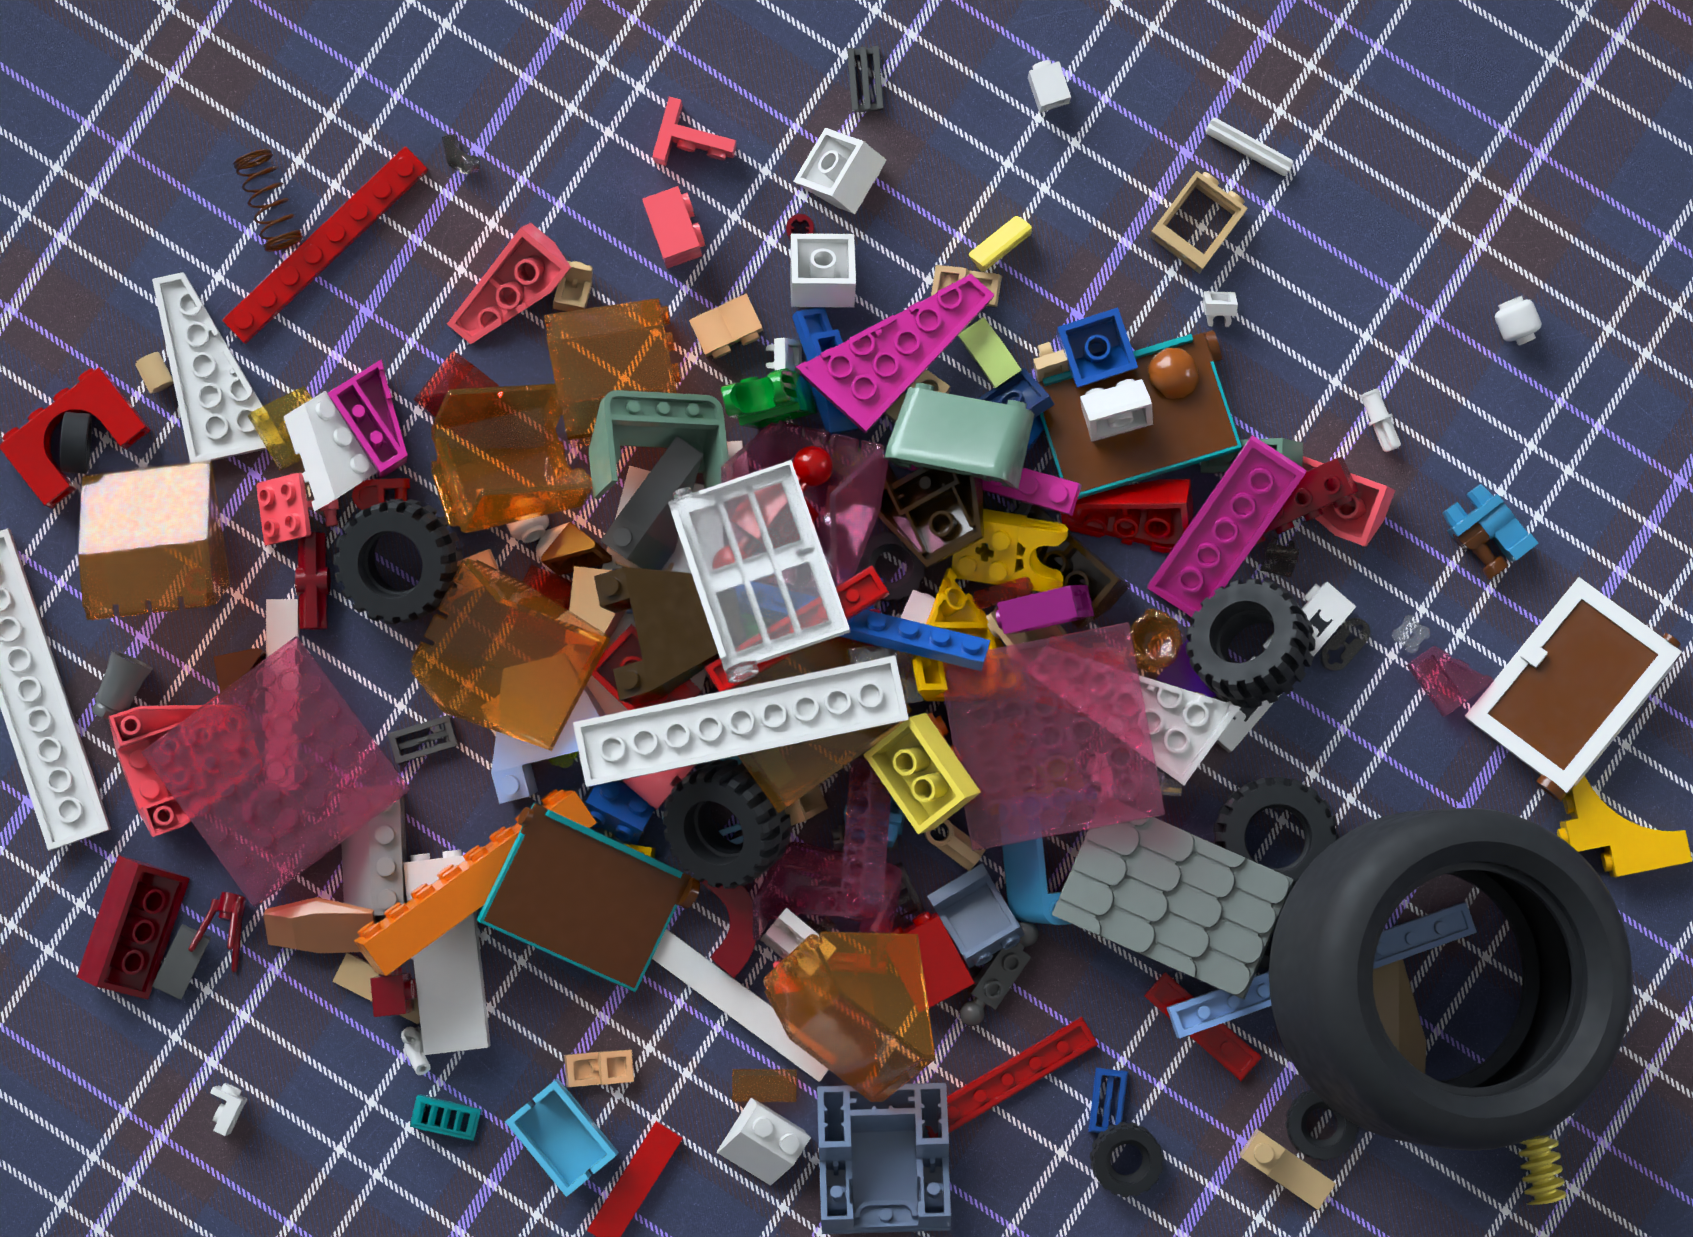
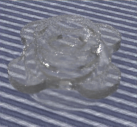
(1402, 636)

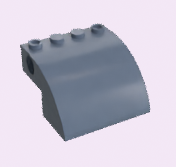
(880, 1162)

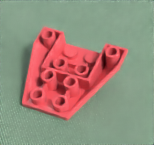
(133, 733)

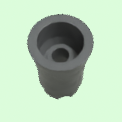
(120, 684)

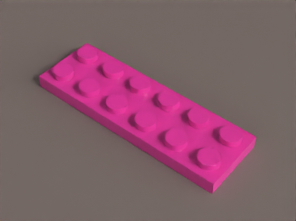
(1227, 526)

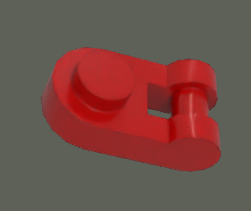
(373, 491)

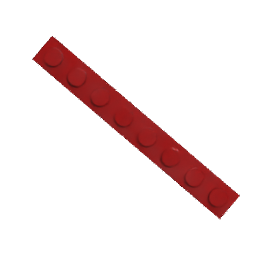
(325, 245)

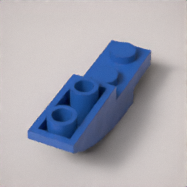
(816, 337)

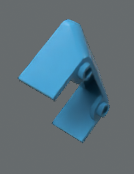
(1027, 883)

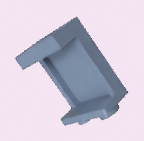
(976, 916)

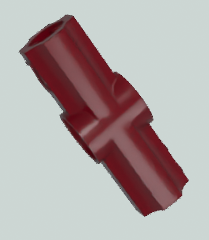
(313, 582)

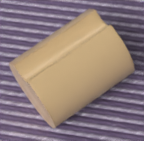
(154, 372)

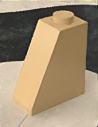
(585, 601)

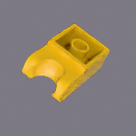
(1011, 551)

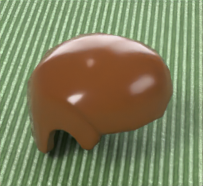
(1173, 373)

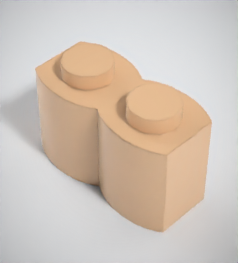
(726, 326)

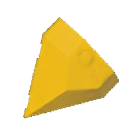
(953, 612)

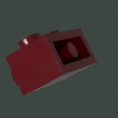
(393, 993)

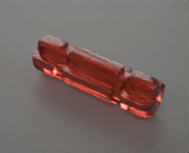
(1003, 592)

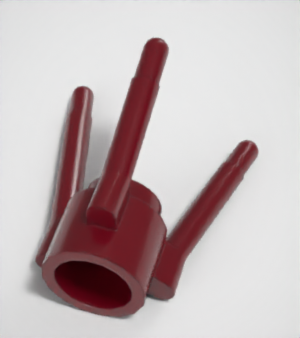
(230, 909)

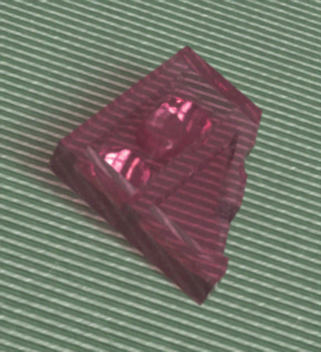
(1446, 679)

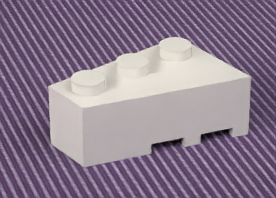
(327, 449)

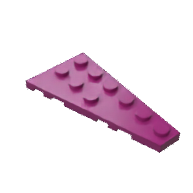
(884, 360)

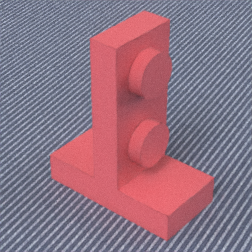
(688, 138)

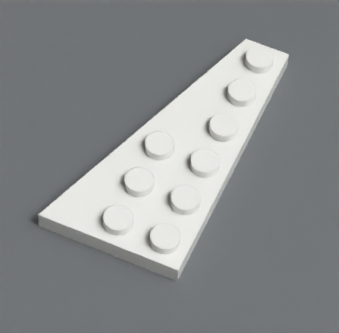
(206, 377)
(1183, 726)

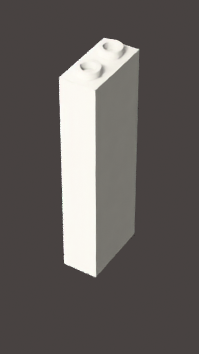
(448, 973)

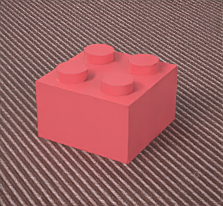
(671, 223)

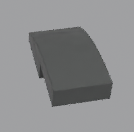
(180, 963)

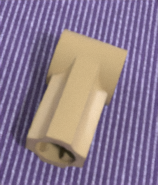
(957, 846)

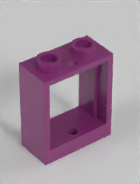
(1044, 609)

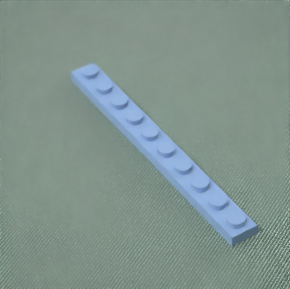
(1394, 944)

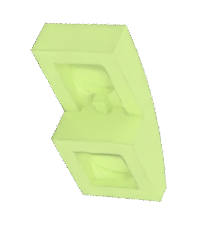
(989, 352)

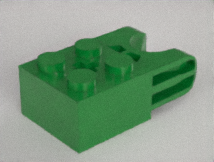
(775, 398)

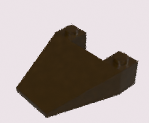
(933, 512)
(669, 629)

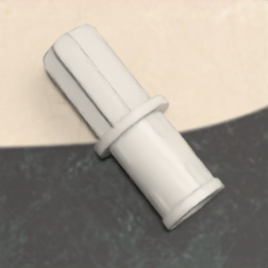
(1380, 420)

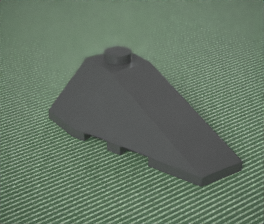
(645, 526)

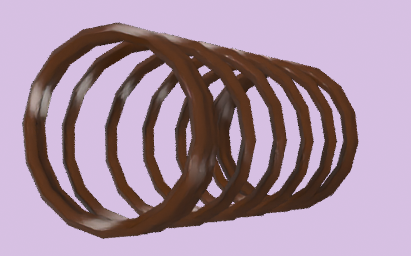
(243, 163)

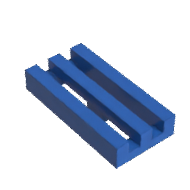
(1110, 1073)

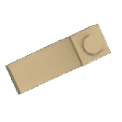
(1287, 1169)

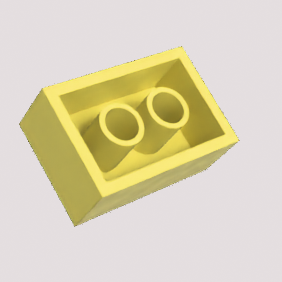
(922, 773)

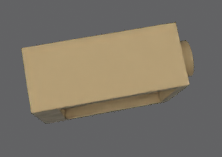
(1178, 246)

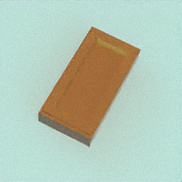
(764, 1085)

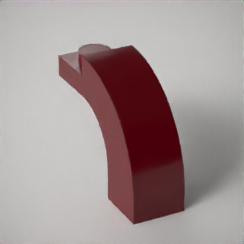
(739, 942)

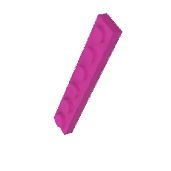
(1037, 490)

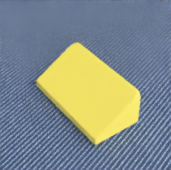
(1000, 243)

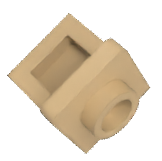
(574, 288)

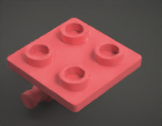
(286, 509)

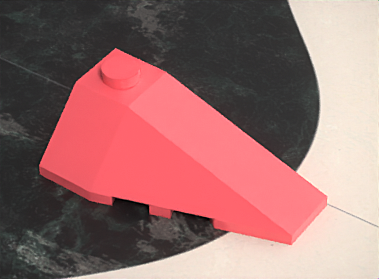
(516, 280)
(1362, 516)

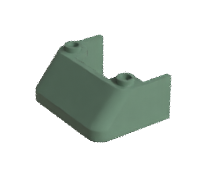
(655, 421)

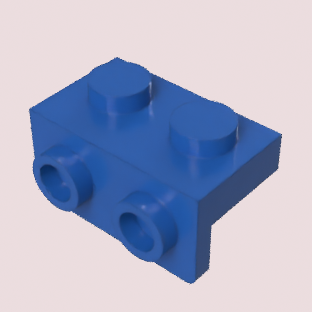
(619, 811)

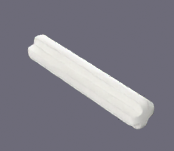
(1249, 146)

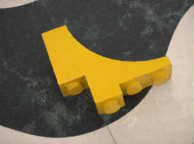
(1626, 844)

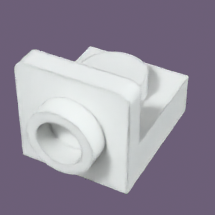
(227, 1114)

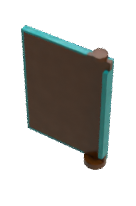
(1181, 433)
(585, 897)

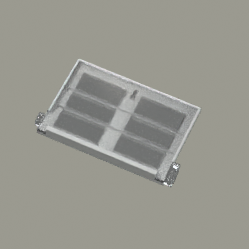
(758, 568)

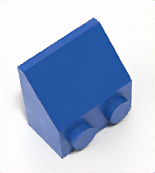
(1096, 347)

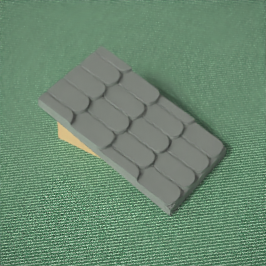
(1175, 900)

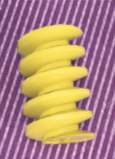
(1542, 1170)

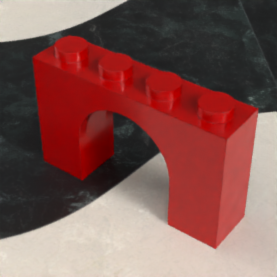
(30, 445)

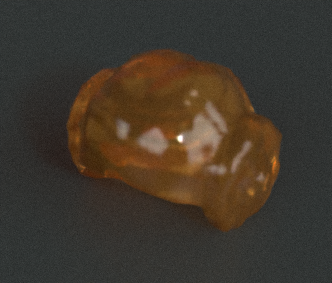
(1156, 640)

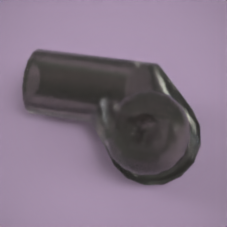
(457, 159)

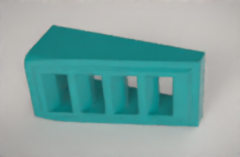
(418, 1111)

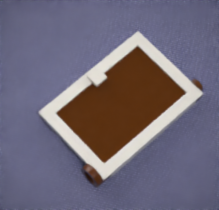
(1573, 687)

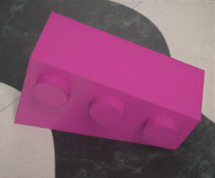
(371, 417)

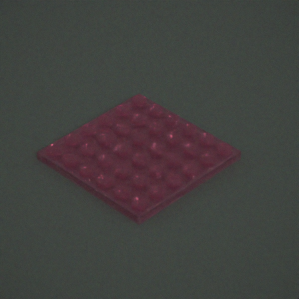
(1054, 737)
(276, 771)

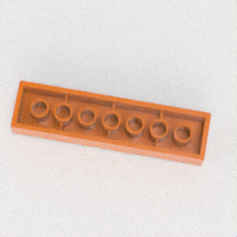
(452, 897)

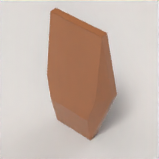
(316, 925)

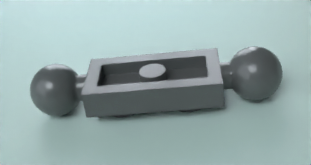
(998, 977)

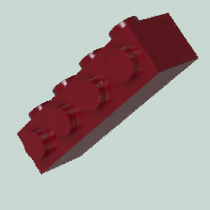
(1316, 490)

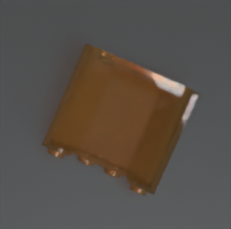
(606, 352)
(502, 457)

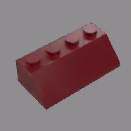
(133, 927)

